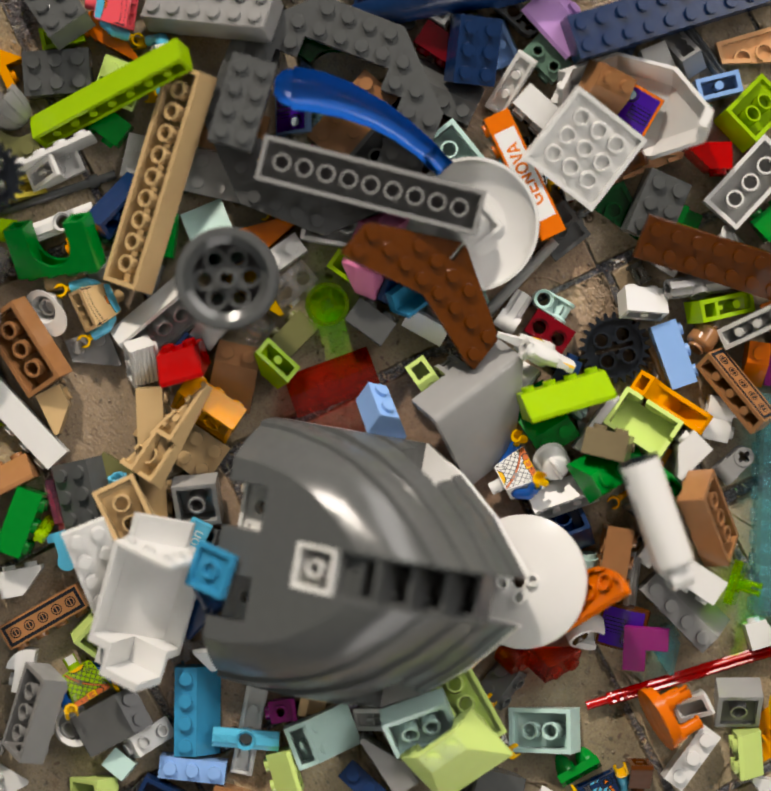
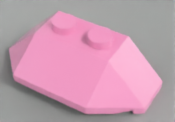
(363, 280)

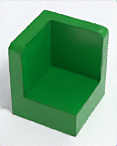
(689, 217)

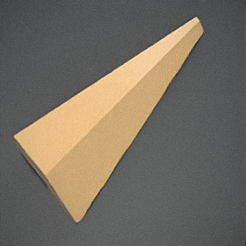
(159, 452)

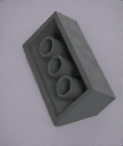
(455, 99)

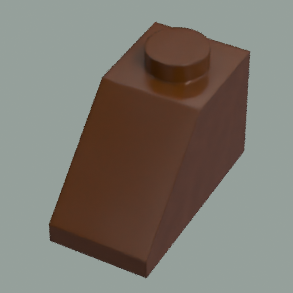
(639, 773)

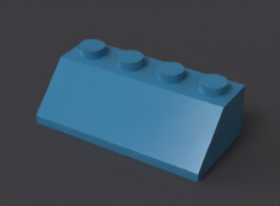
(196, 710)

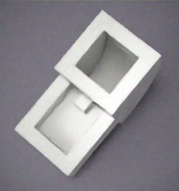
(17, 664)

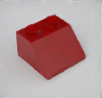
(711, 157)
(182, 362)

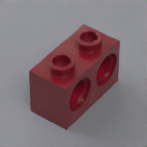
(551, 327)

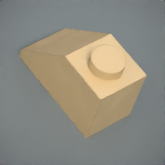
(55, 406)

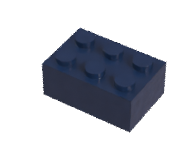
(473, 50)

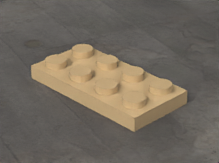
(201, 451)

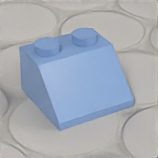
(379, 411)

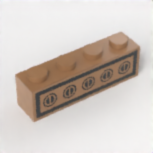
(736, 390)
(44, 616)

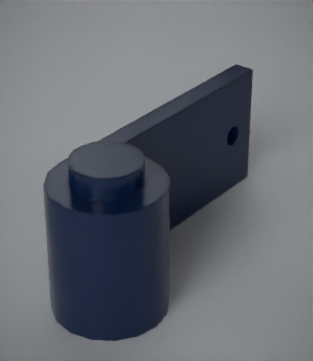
(203, 606)

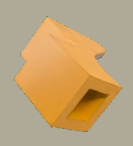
(666, 398)

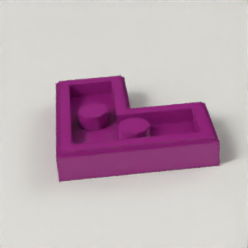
(638, 640)

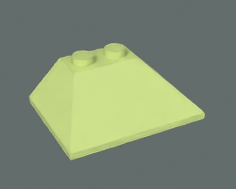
(458, 755)

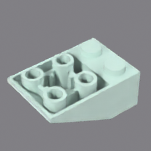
(205, 218)
(322, 735)

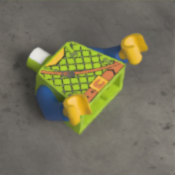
(83, 684)

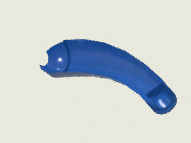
(331, 96)

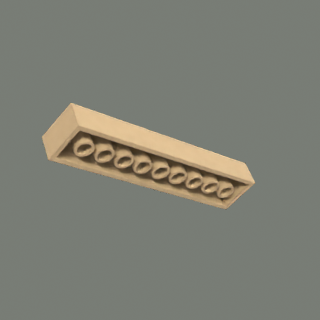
(159, 181)

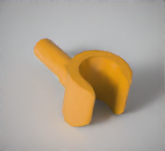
(621, 496)

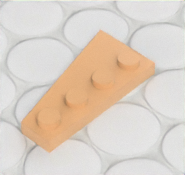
(746, 48)

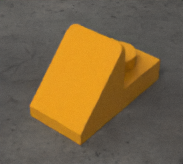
(8, 61)

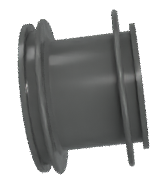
(195, 262)

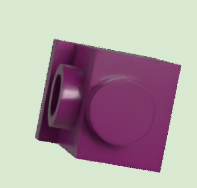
(287, 704)

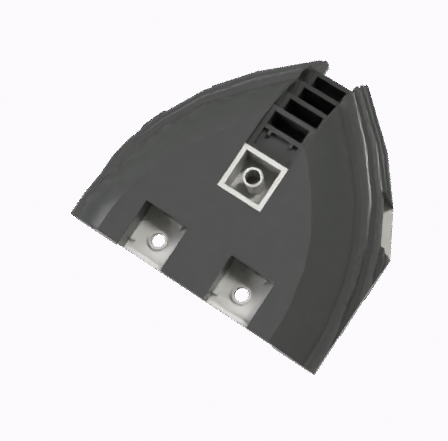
(359, 571)

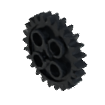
(10, 176)
(608, 328)

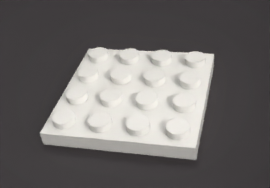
(584, 148)

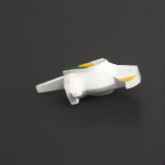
(538, 351)

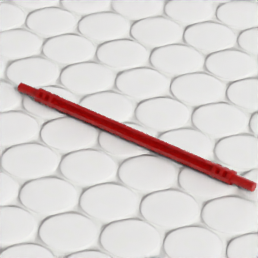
(681, 676)

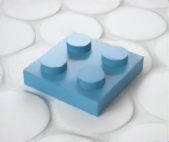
(211, 570)

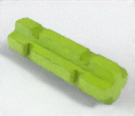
(44, 529)

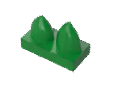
(569, 773)

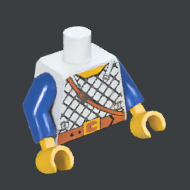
(517, 472)

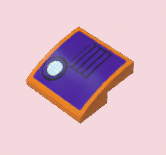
(641, 109)

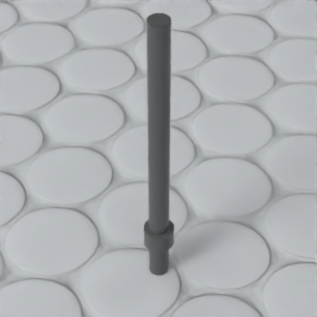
(93, 181)

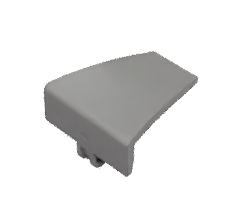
(475, 408)

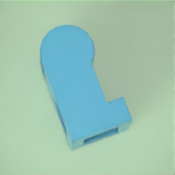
(64, 560)

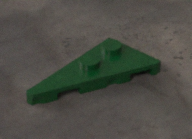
(615, 204)

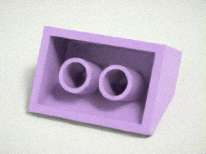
(547, 17)

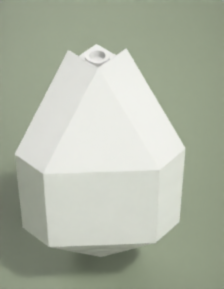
(682, 119)

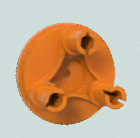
(661, 715)

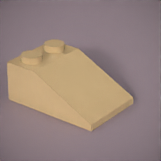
(119, 502)

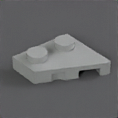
(98, 352)

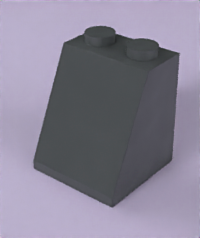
(497, 780)

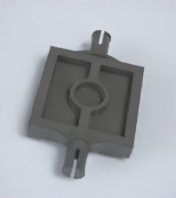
(574, 232)

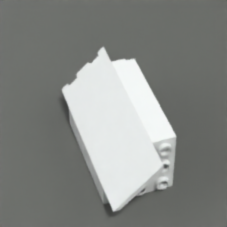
(144, 601)

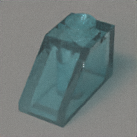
(669, 658)

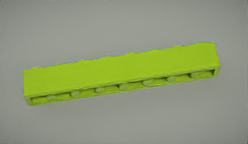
(111, 93)

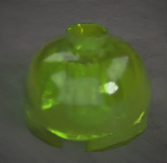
(327, 304)

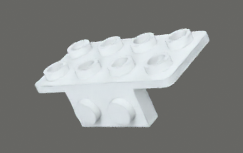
(66, 152)

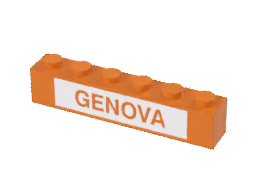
(510, 147)

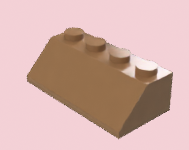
(17, 472)

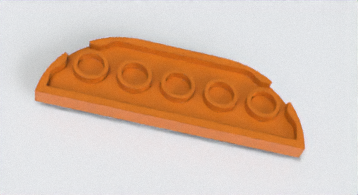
(604, 590)

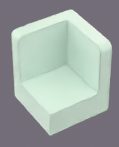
(119, 764)

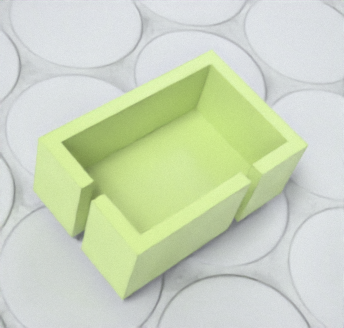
(650, 425)

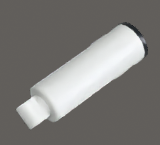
(658, 519)

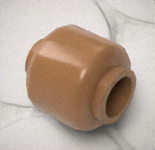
(703, 338)

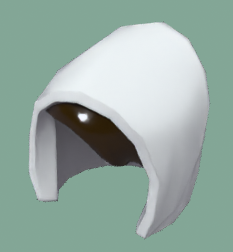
(583, 635)

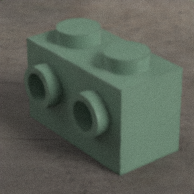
(548, 58)

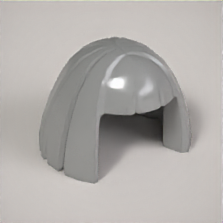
(14, 109)

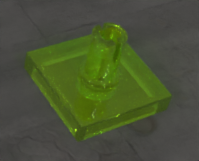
(739, 583)

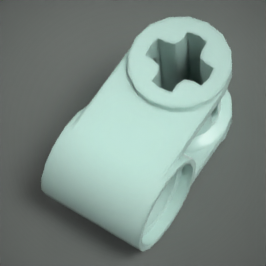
(554, 305)

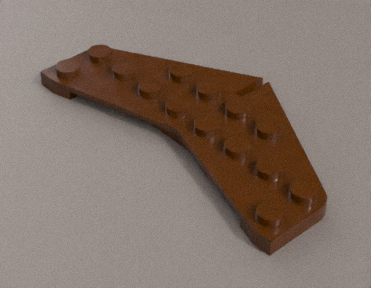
(445, 283)

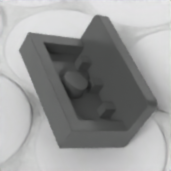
(502, 684)

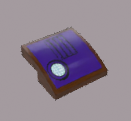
(615, 619)

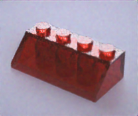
(331, 382)

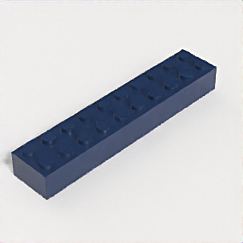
(636, 22)

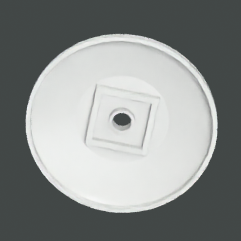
(506, 225)
(556, 588)

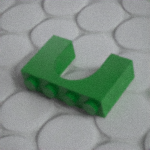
(34, 262)

